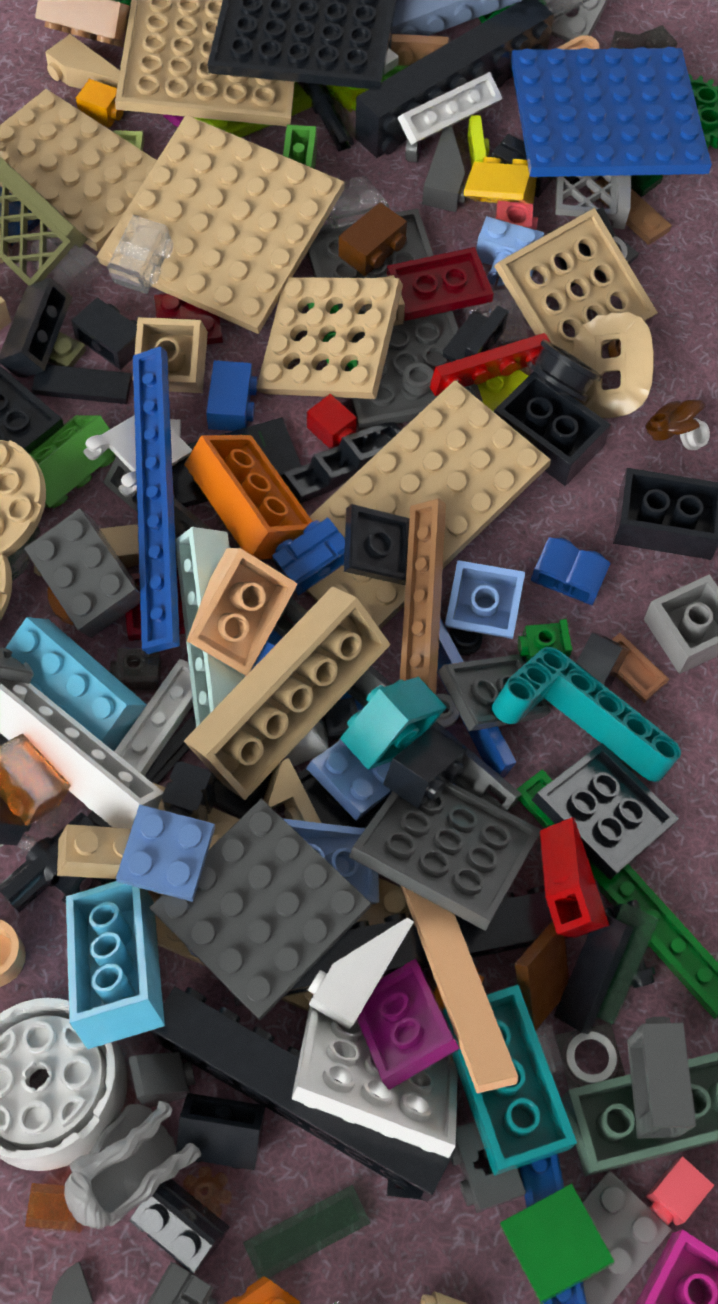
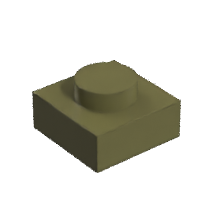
(66, 351)

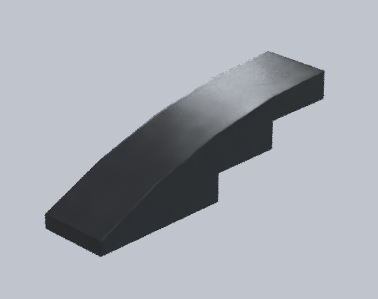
(338, 464)

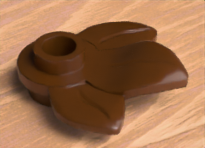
(674, 419)

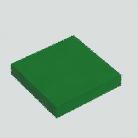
(556, 1243)

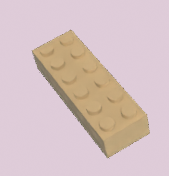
(288, 692)

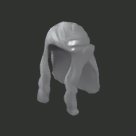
(125, 1166)

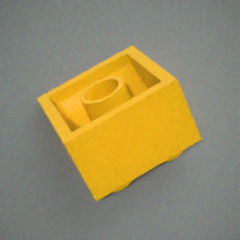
(502, 182)

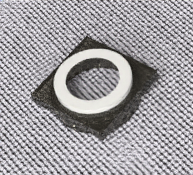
(569, 1041)

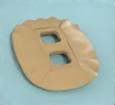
(634, 362)

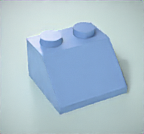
(485, 599)

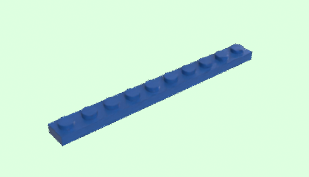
(155, 502)

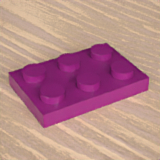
(405, 1025)

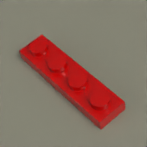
(487, 364)

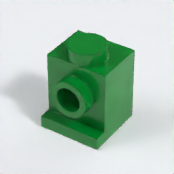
(531, 641)

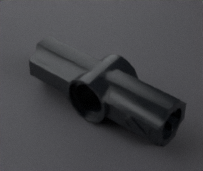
(38, 870)

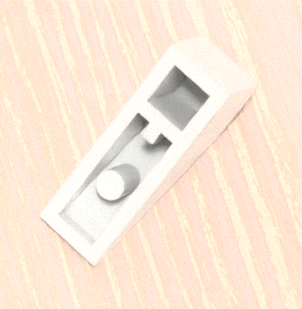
(353, 978)

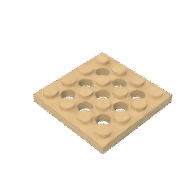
(580, 270)
(369, 351)

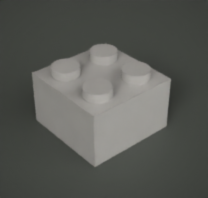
(687, 623)

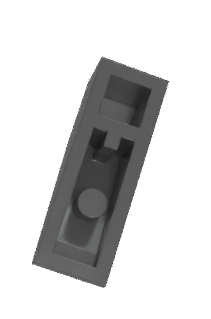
(446, 175)

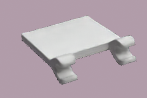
(122, 443)

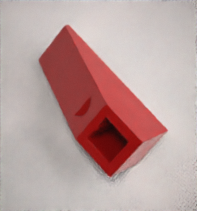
(570, 881)

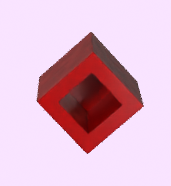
(330, 421)

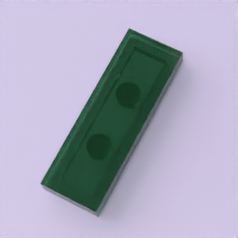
(644, 929)
(306, 1233)

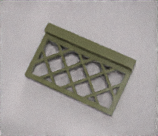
(48, 216)

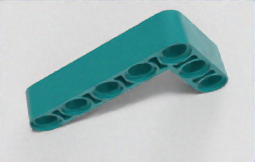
(591, 707)

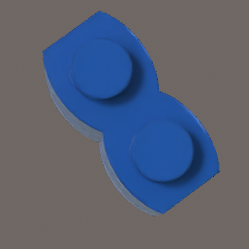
(570, 570)

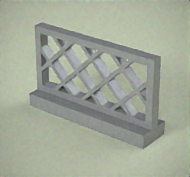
(618, 198)

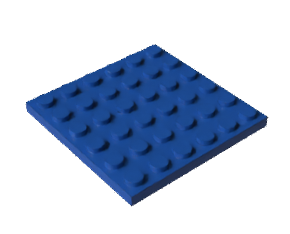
(608, 112)

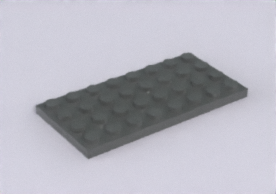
(411, 342)

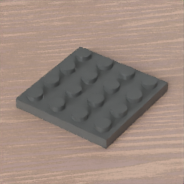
(449, 850)
(263, 909)

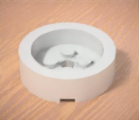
(73, 1106)

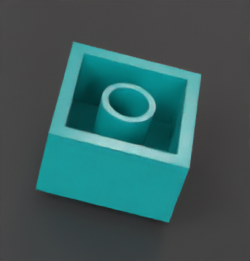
(391, 721)

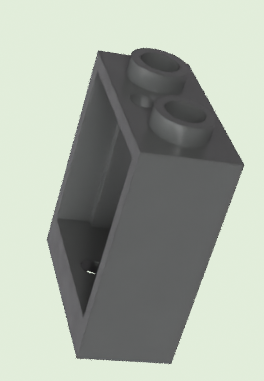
(660, 1079)

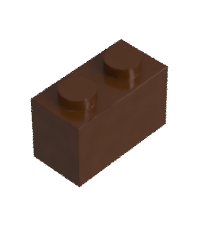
(372, 239)

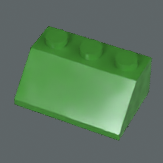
(63, 457)

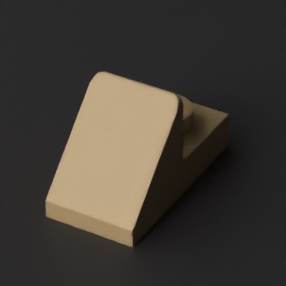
(288, 790)

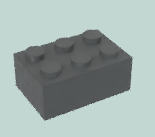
(84, 573)

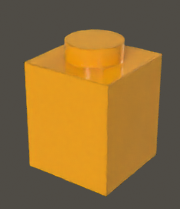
(98, 102)

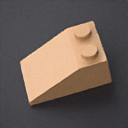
(240, 609)

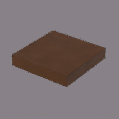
(543, 974)

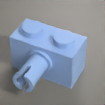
(500, 240)

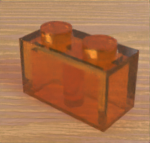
(29, 780)

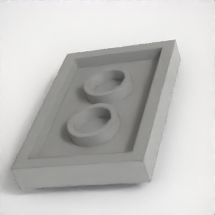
(627, 1230)

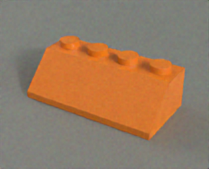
(247, 493)

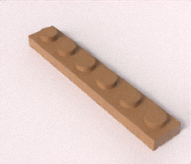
(423, 592)

